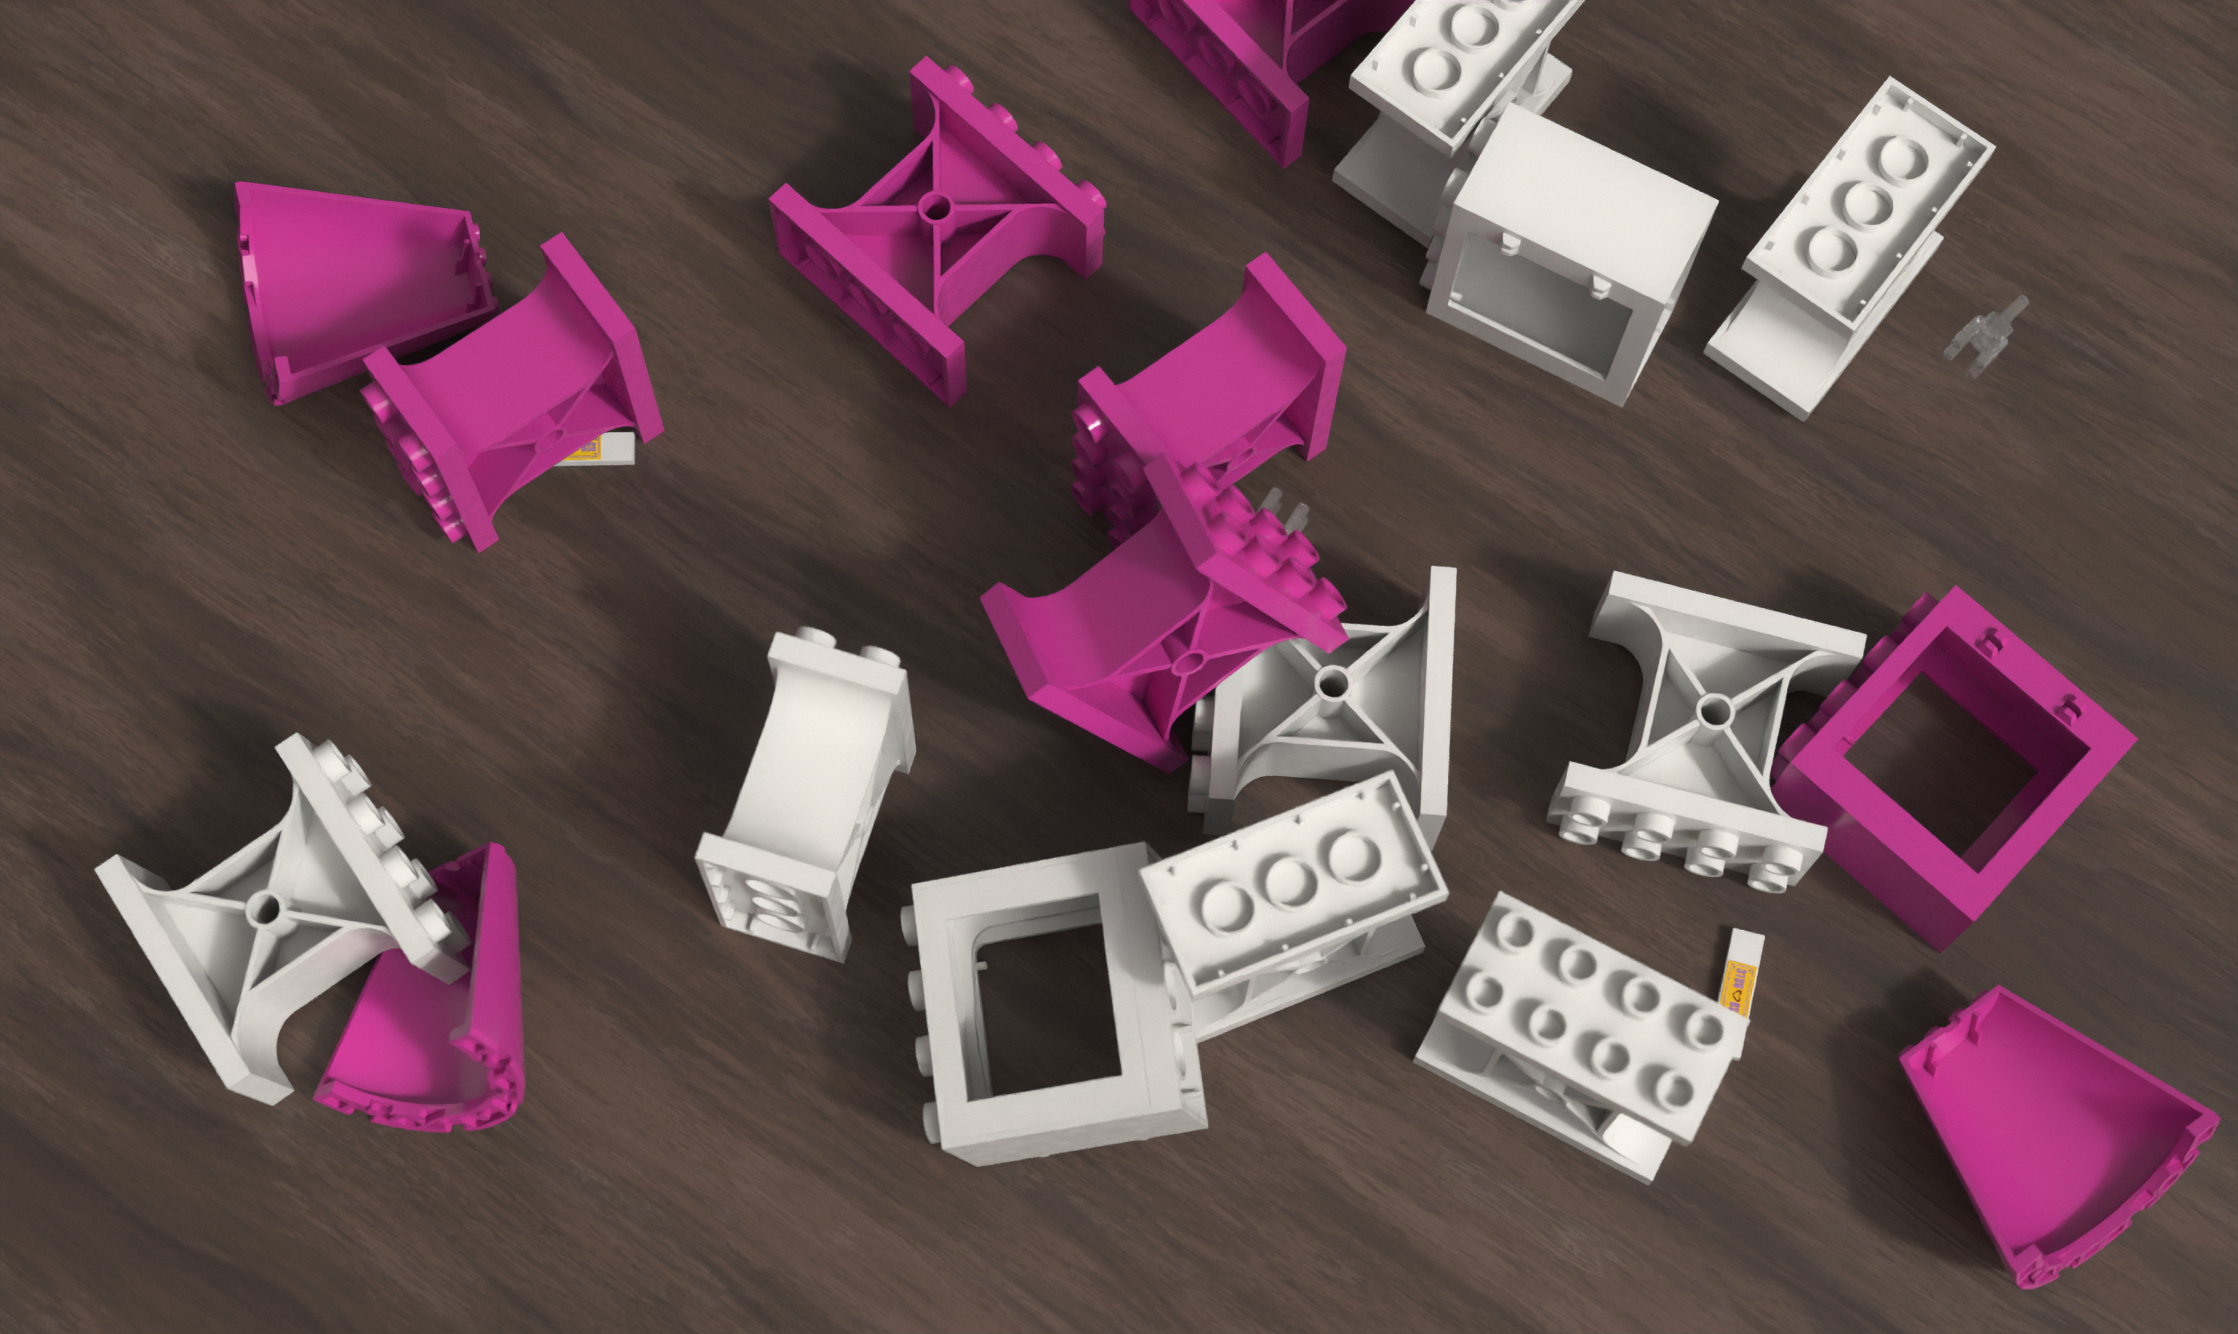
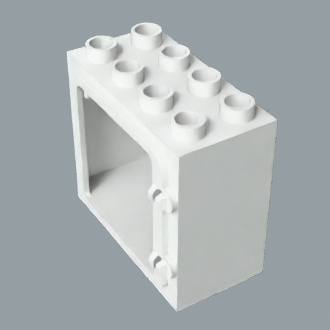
(1151, 1006)

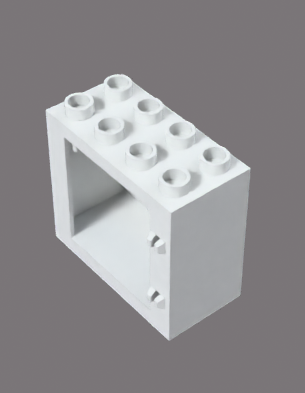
(1562, 251)

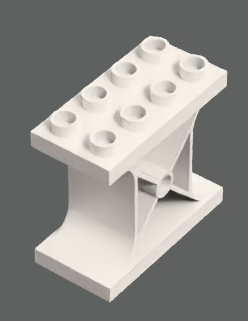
(1434, 85)
(1847, 247)
(1337, 715)
(1705, 732)
(811, 794)
(1295, 903)
(287, 918)
(1580, 1040)

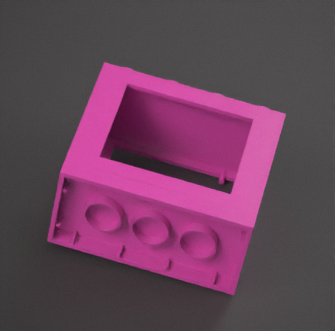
(2006, 691)

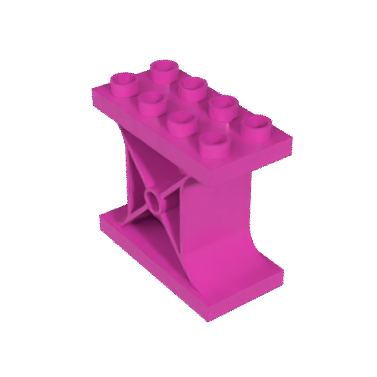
(1259, 52)
(941, 228)
(513, 397)
(1221, 398)
(1167, 614)

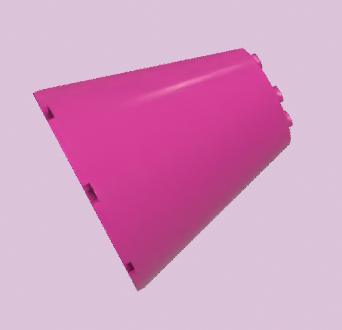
(348, 275)
(436, 1050)
(2049, 1131)

